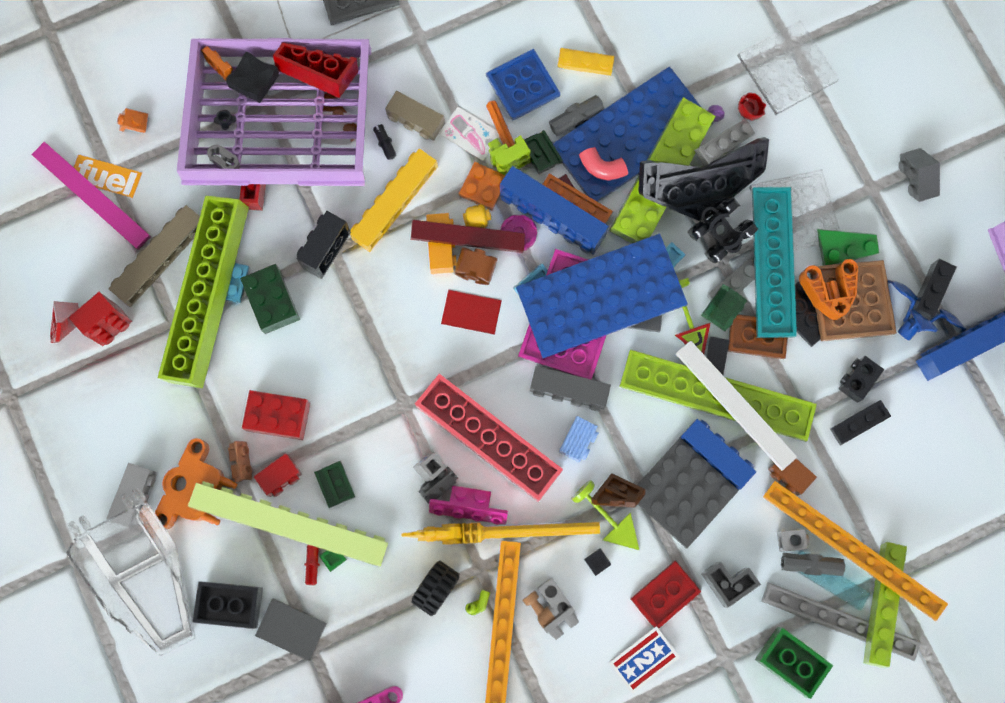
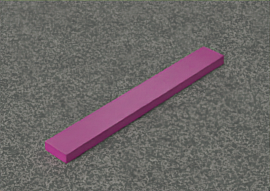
(91, 195)

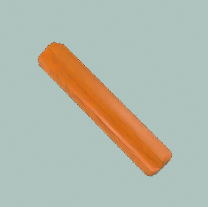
(499, 123)

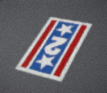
(644, 660)

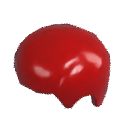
(751, 106)

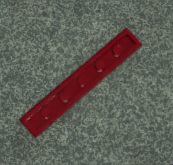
(467, 236)

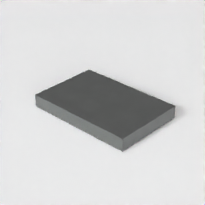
(291, 629)

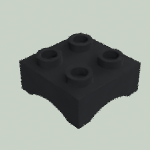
(253, 77)

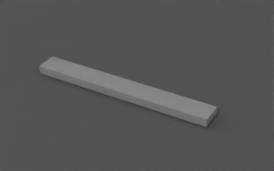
(833, 618)

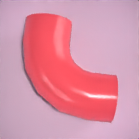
(603, 169)

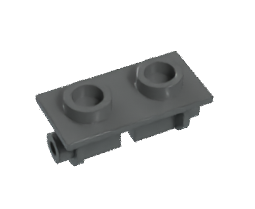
(431, 490)

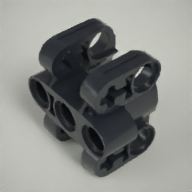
(722, 247)

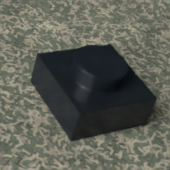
(597, 562)

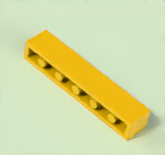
(393, 200)

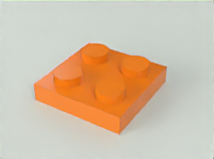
(482, 186)

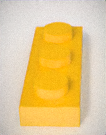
(585, 61)

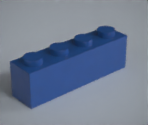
(718, 454)

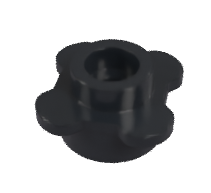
(224, 114)

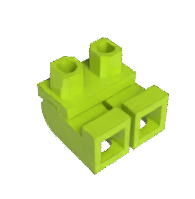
(504, 157)

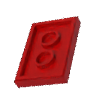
(665, 595)

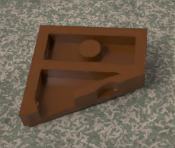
(618, 492)

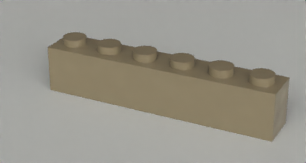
(156, 256)

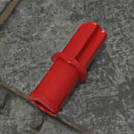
(311, 565)

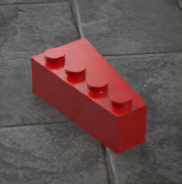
(315, 68)

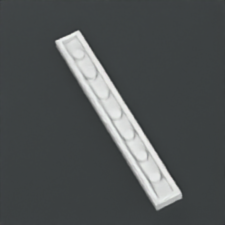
(736, 405)

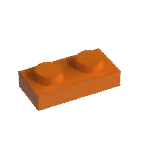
(215, 61)

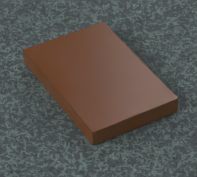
(745, 341)

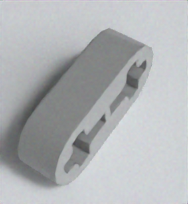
(225, 156)

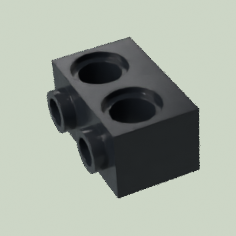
(864, 381)

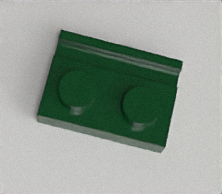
(542, 152)
(335, 484)

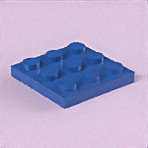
(523, 84)

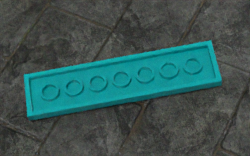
(774, 263)

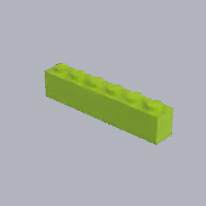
(883, 612)

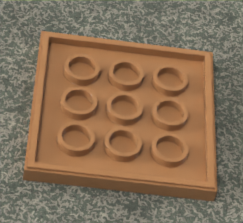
(871, 310)

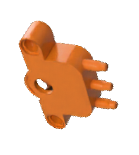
(194, 471)

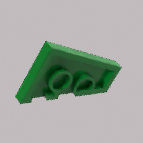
(840, 245)

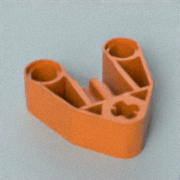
(831, 294)

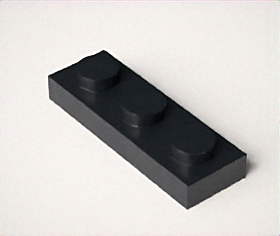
(860, 422)

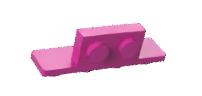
(469, 504)

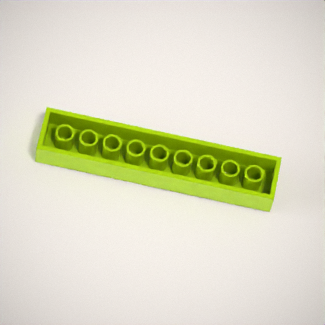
(203, 292)

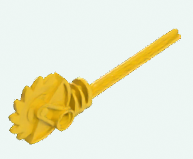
(476, 532)

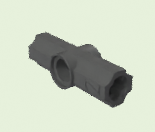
(576, 115)
(812, 564)

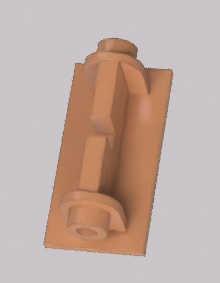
(240, 453)

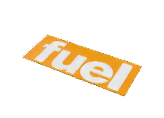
(108, 176)

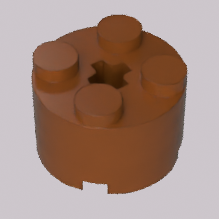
(475, 266)

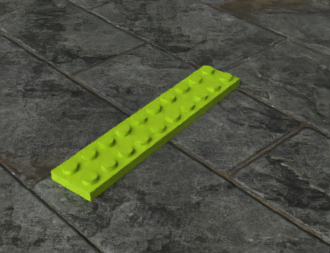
(680, 386)

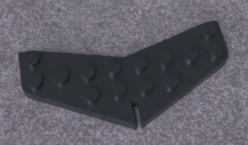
(693, 187)

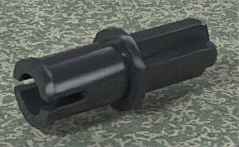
(384, 142)

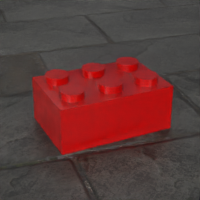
(100, 319)
(276, 415)

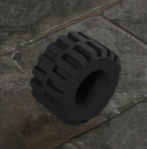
(435, 588)

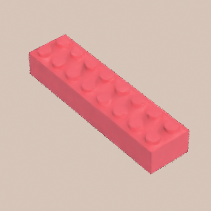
(488, 437)

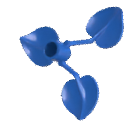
(920, 323)

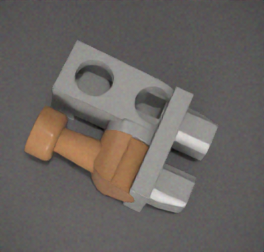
(557, 610)

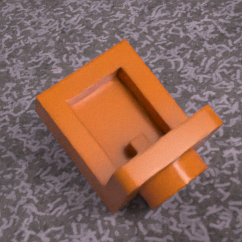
(132, 120)

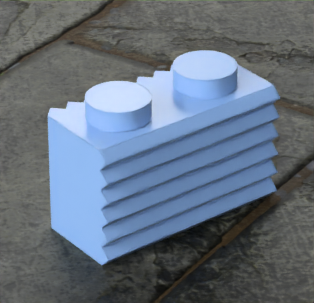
(578, 439)

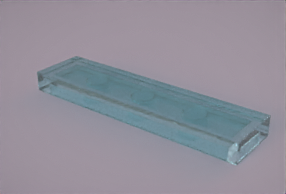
(841, 587)

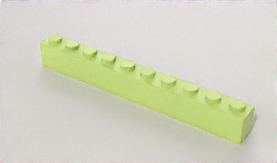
(287, 524)

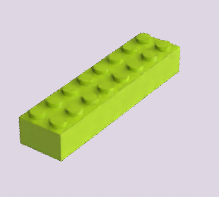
(675, 145)

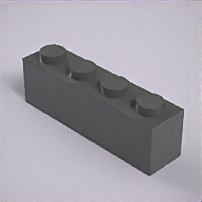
(570, 388)

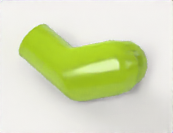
(479, 605)

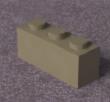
(414, 116)

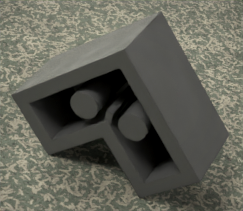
(922, 173)
(729, 588)

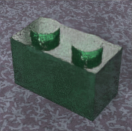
(724, 307)

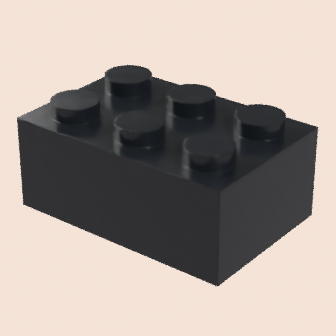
(323, 244)
(227, 605)

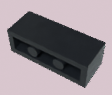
(934, 288)

